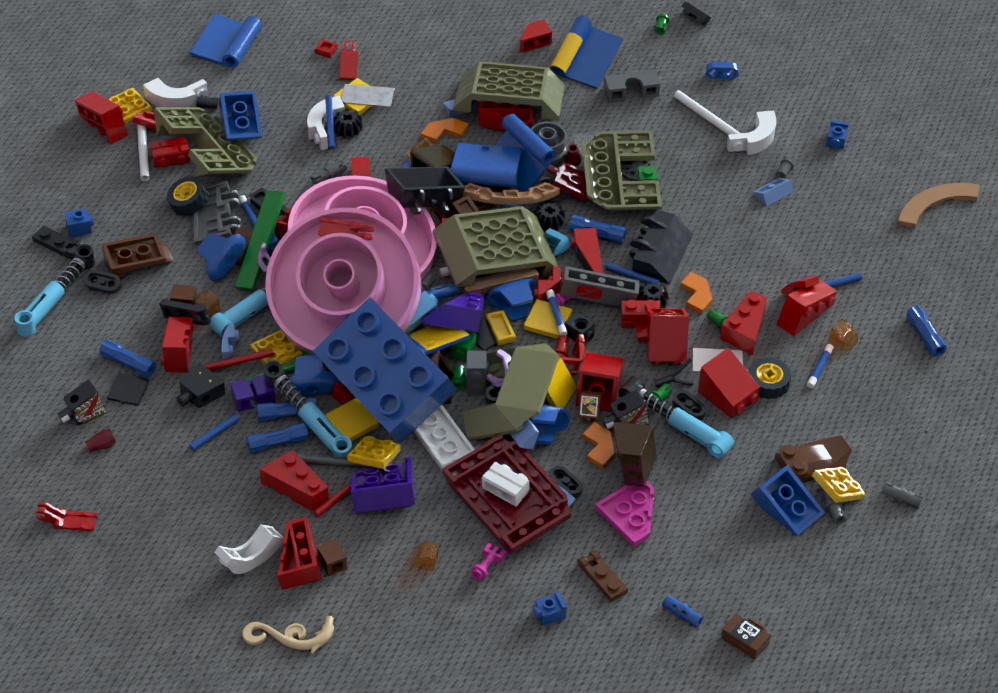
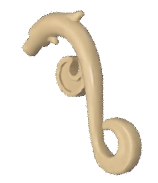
(292, 630)

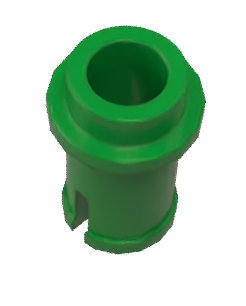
(662, 21)
(716, 317)
(459, 377)
(661, 393)

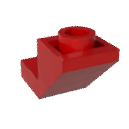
(545, 285)

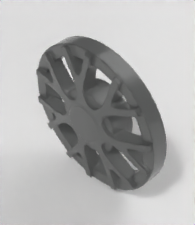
(633, 169)

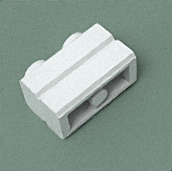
(505, 483)

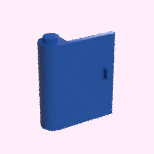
(226, 40)
(535, 152)
(486, 164)

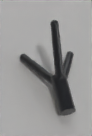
(670, 378)

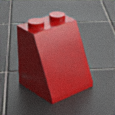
(667, 335)
(602, 375)
(728, 384)

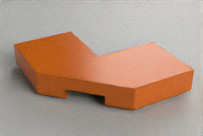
(451, 126)
(701, 295)
(603, 450)

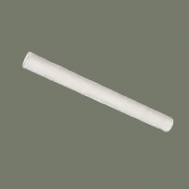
(705, 113)
(143, 153)

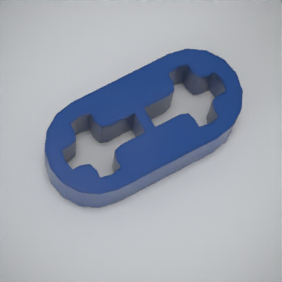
(722, 70)

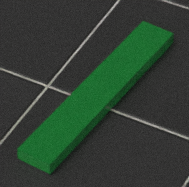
(262, 234)

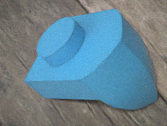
(557, 241)

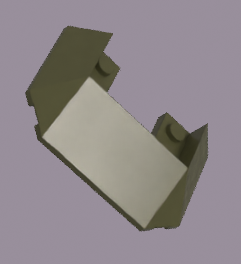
(214, 154)
(603, 170)
(520, 394)

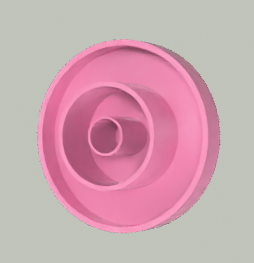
(373, 196)
(324, 279)

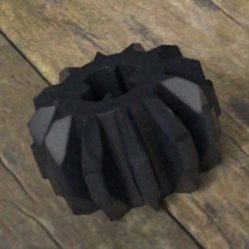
(347, 123)
(550, 216)
(654, 292)

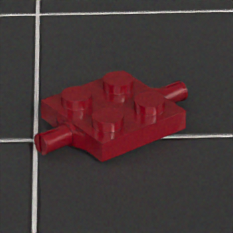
(570, 180)

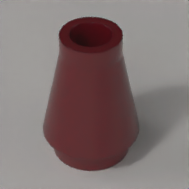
(573, 155)
(101, 440)

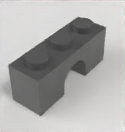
(643, 82)

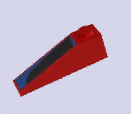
(587, 249)

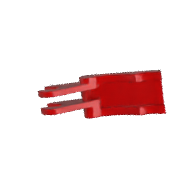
(348, 62)
(332, 225)
(66, 519)

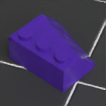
(459, 313)
(384, 487)

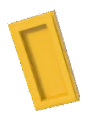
(500, 327)

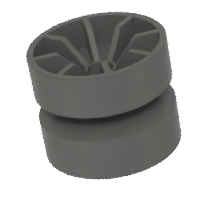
(554, 137)

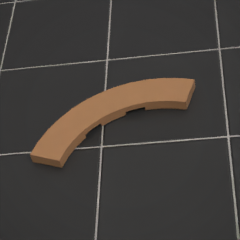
(933, 196)
(511, 197)

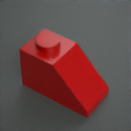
(535, 36)

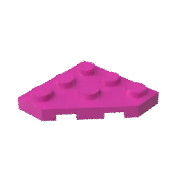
(629, 511)

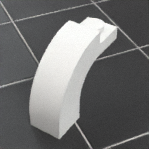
(164, 96)
(317, 121)
(756, 140)
(253, 552)

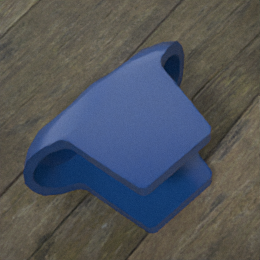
(221, 253)
(513, 298)
(311, 376)
(550, 422)

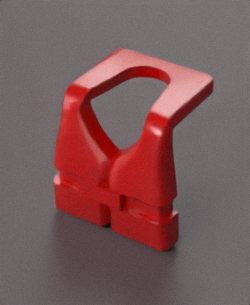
(577, 355)

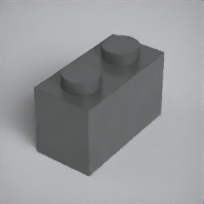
(476, 372)

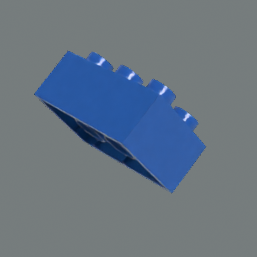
(385, 370)

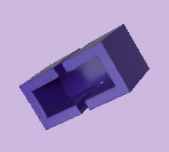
(243, 395)

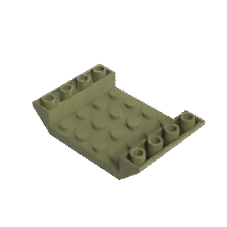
(511, 85)
(493, 243)

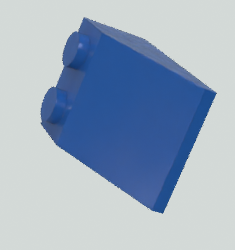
(240, 115)
(788, 501)

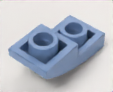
(229, 341)

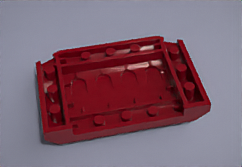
(512, 526)

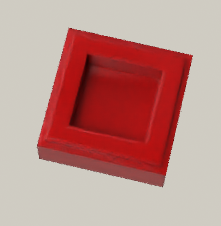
(326, 48)

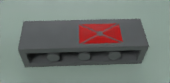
(597, 286)

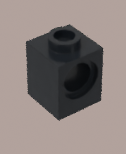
(579, 325)

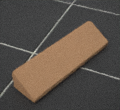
(486, 284)

